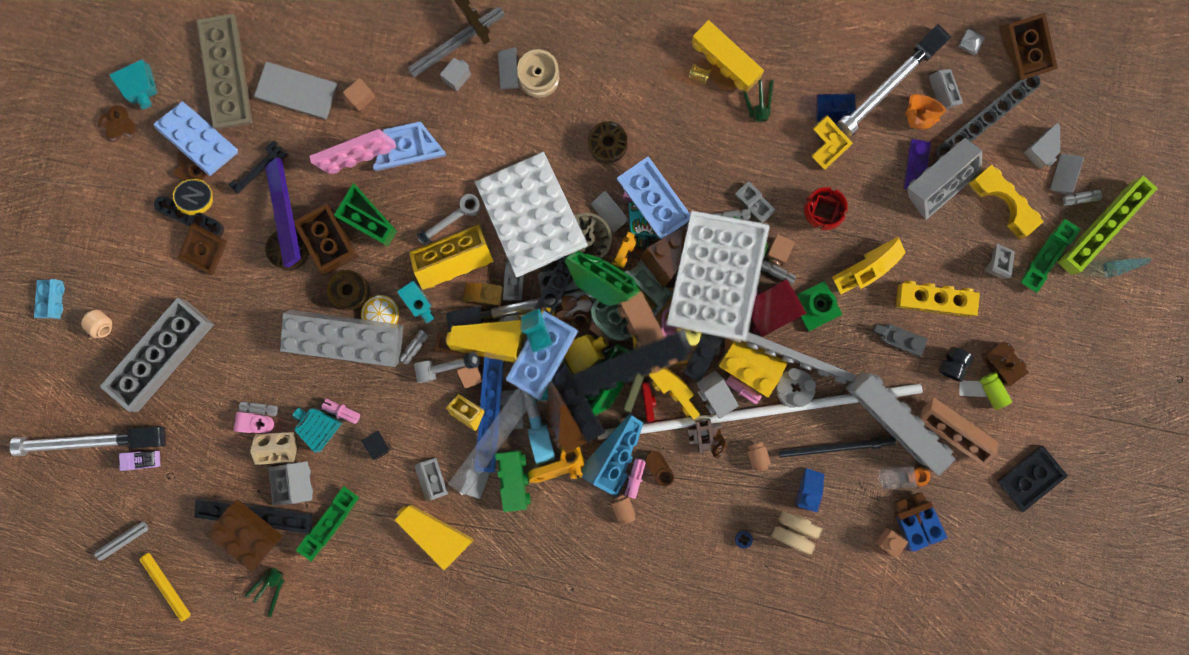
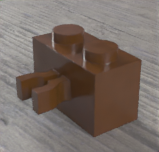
(1004, 361)

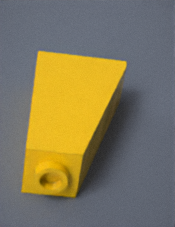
(488, 340)
(434, 536)

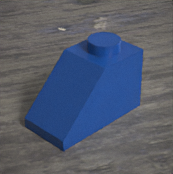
(810, 490)

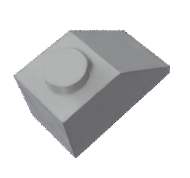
(1045, 148)

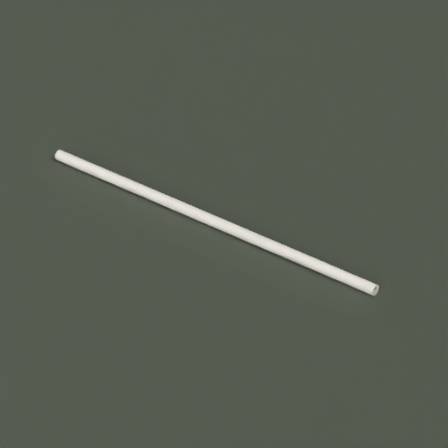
(761, 411)

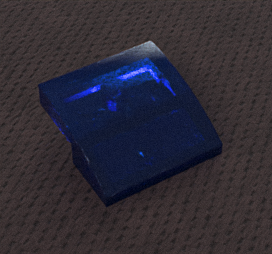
(834, 106)

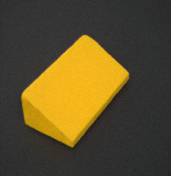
(465, 412)

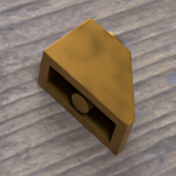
(483, 294)

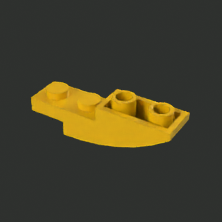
(871, 268)
(667, 380)

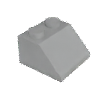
(290, 483)

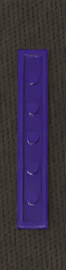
(282, 212)

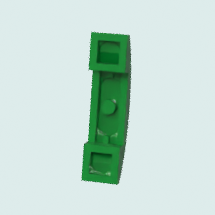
(1048, 255)
(328, 524)

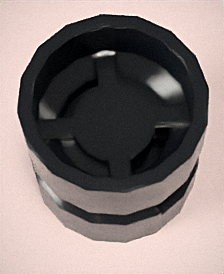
(956, 363)

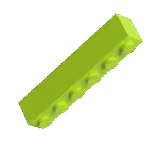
(1107, 225)

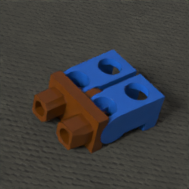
(919, 522)

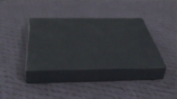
(1032, 478)

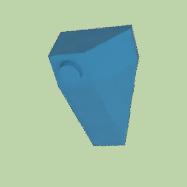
(609, 463)

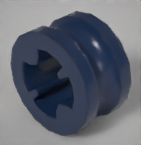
(740, 544)

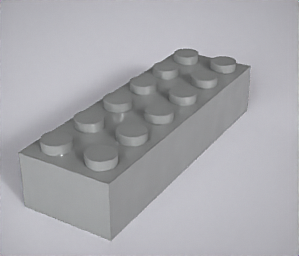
(341, 338)
(157, 355)
(900, 423)

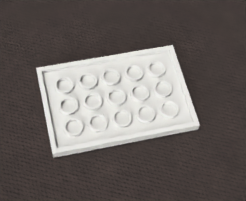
(530, 214)
(718, 275)

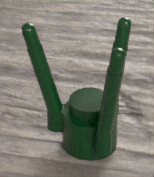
(761, 112)
(271, 578)

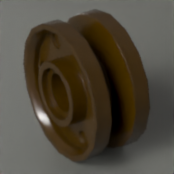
(604, 131)
(274, 255)
(336, 290)

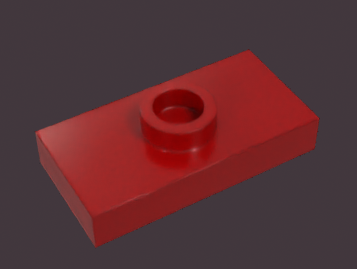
(649, 402)

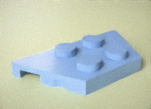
(412, 146)

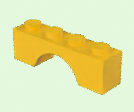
(1022, 217)

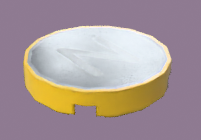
(193, 196)

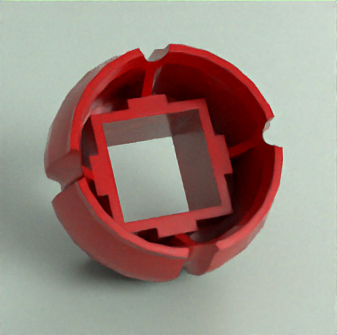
(829, 197)

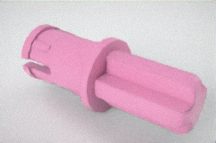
(743, 389)
(340, 411)
(635, 478)

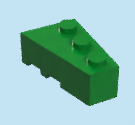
(364, 216)
(513, 481)

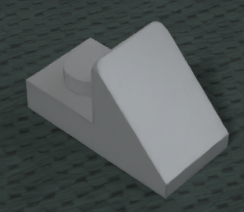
(1001, 262)

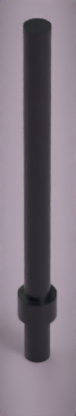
(874, 443)

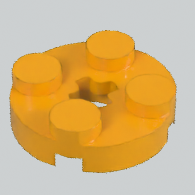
(626, 245)

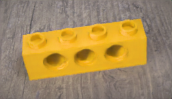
(968, 299)

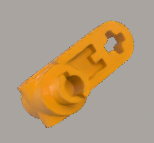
(559, 468)

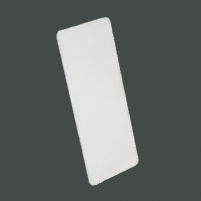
(971, 388)

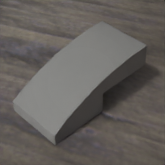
(753, 200)

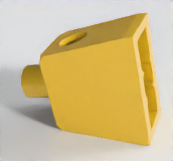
(585, 352)

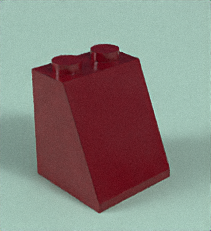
(775, 309)

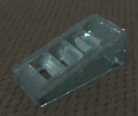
(1119, 267)

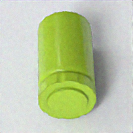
(995, 391)

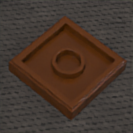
(202, 249)

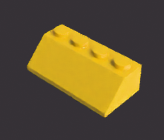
(450, 257)

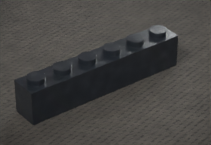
(633, 363)

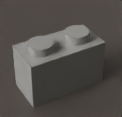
(717, 394)

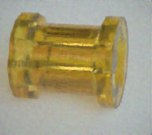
(699, 74)

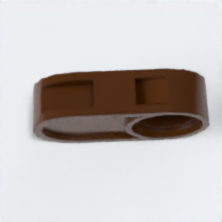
(657, 465)

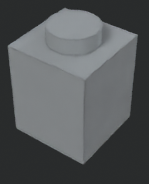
(456, 73)

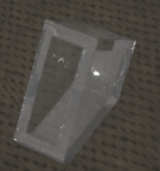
(897, 477)

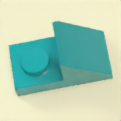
(536, 330)

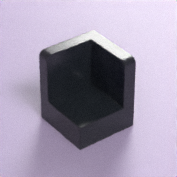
(376, 445)

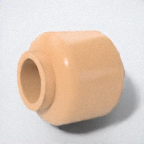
(96, 324)

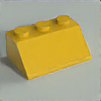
(753, 366)

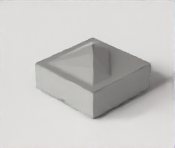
(971, 42)

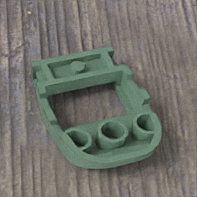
(608, 317)

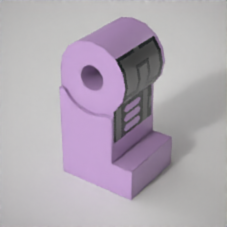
(139, 460)

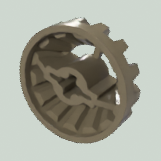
(595, 223)

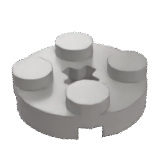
(805, 383)

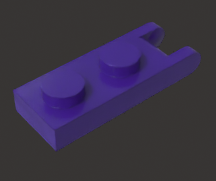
(917, 160)

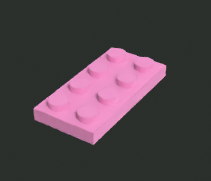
(353, 151)

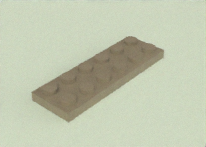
(224, 71)

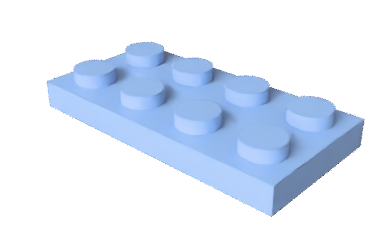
(196, 138)
(654, 198)
(535, 370)

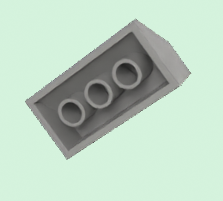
(945, 178)

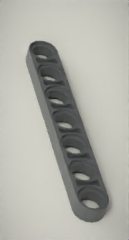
(995, 112)

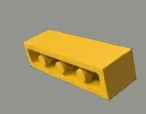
(727, 56)

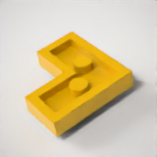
(835, 142)

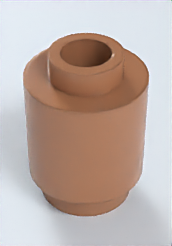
(758, 456)
(623, 509)

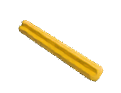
(165, 587)

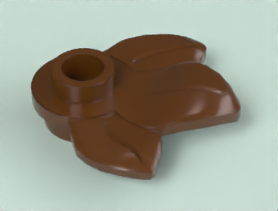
(117, 126)
(187, 168)
(575, 307)

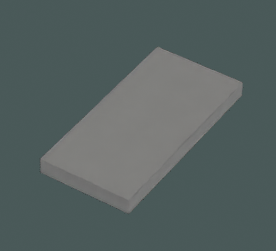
(296, 90)

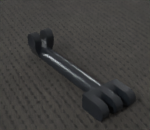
(238, 187)

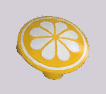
(380, 309)

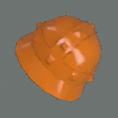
(923, 111)

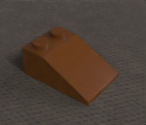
(1029, 46)
(561, 422)

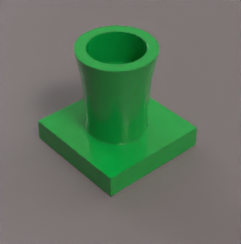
(814, 315)

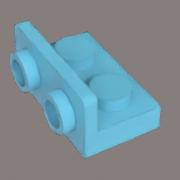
(49, 299)

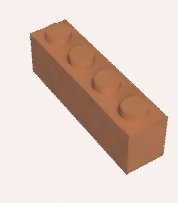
(641, 322)
(959, 432)

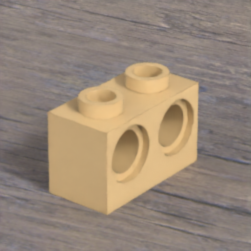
(274, 448)

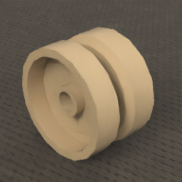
(528, 72)
(797, 532)

